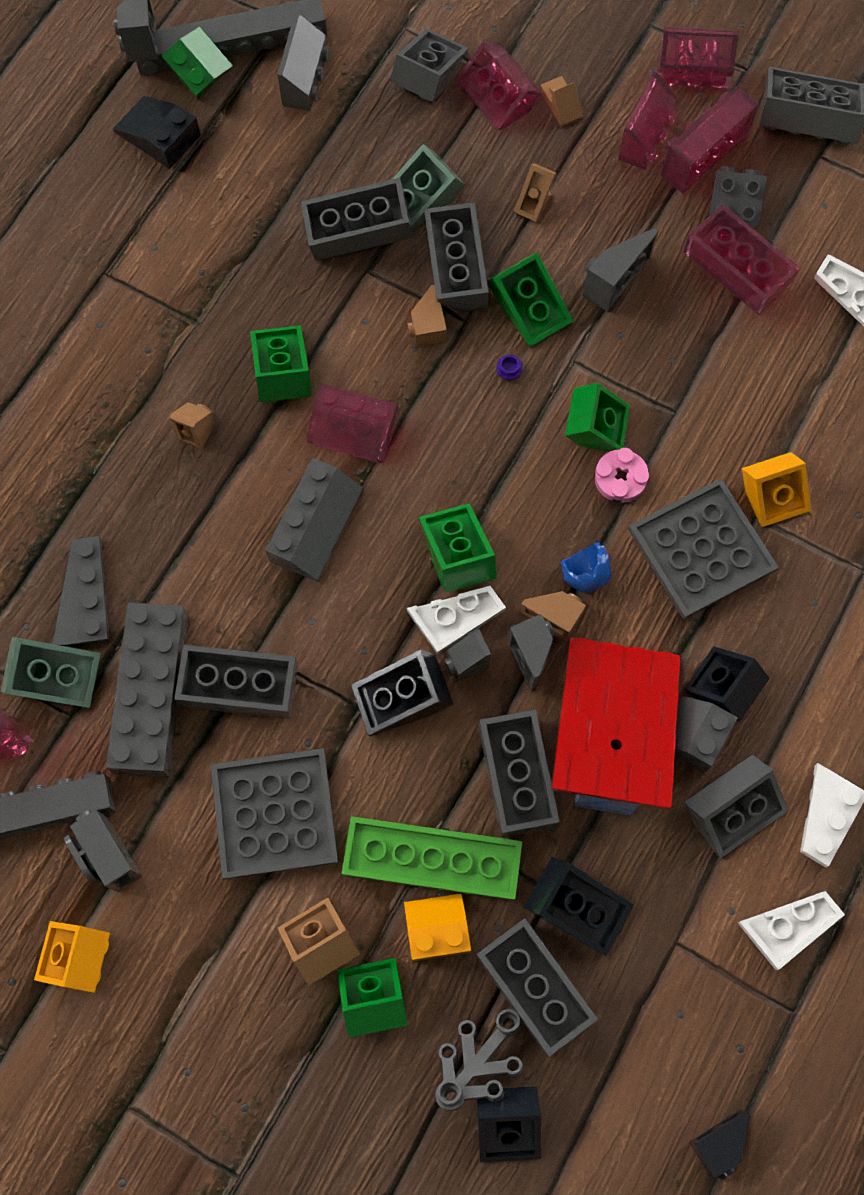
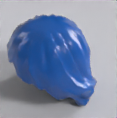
(587, 569)

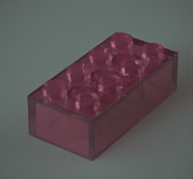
(709, 139)
(741, 259)

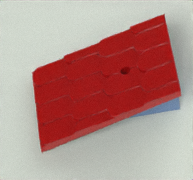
(624, 703)

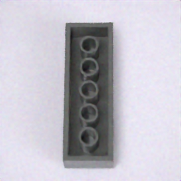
(146, 690)

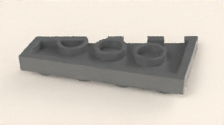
(83, 601)

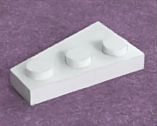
(844, 284)
(456, 617)
(830, 814)
(791, 928)

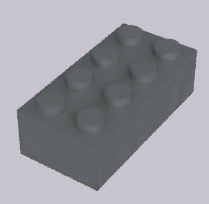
(357, 219)
(236, 681)
(518, 773)
(536, 987)

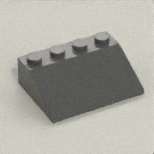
(812, 105)

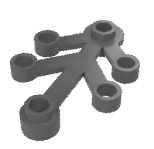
(477, 1064)

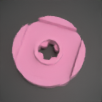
(622, 461)

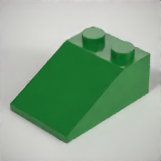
(530, 299)
(280, 364)
(458, 548)

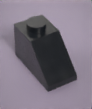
(722, 1145)

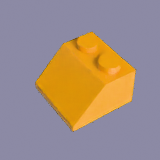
(777, 488)
(437, 927)
(72, 956)

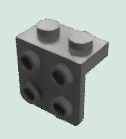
(739, 192)

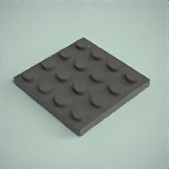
(702, 548)
(274, 814)

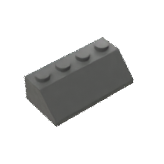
(457, 256)
(314, 520)

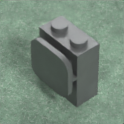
(101, 852)

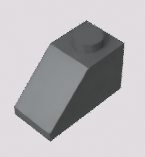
(468, 656)

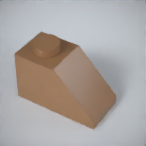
(427, 321)
(193, 424)
(558, 608)

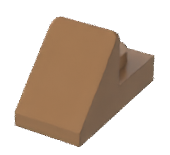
(562, 101)
(535, 192)

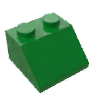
(197, 62)
(597, 418)
(372, 997)

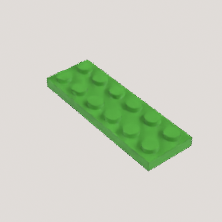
(432, 858)

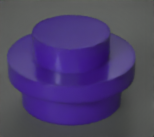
(509, 367)

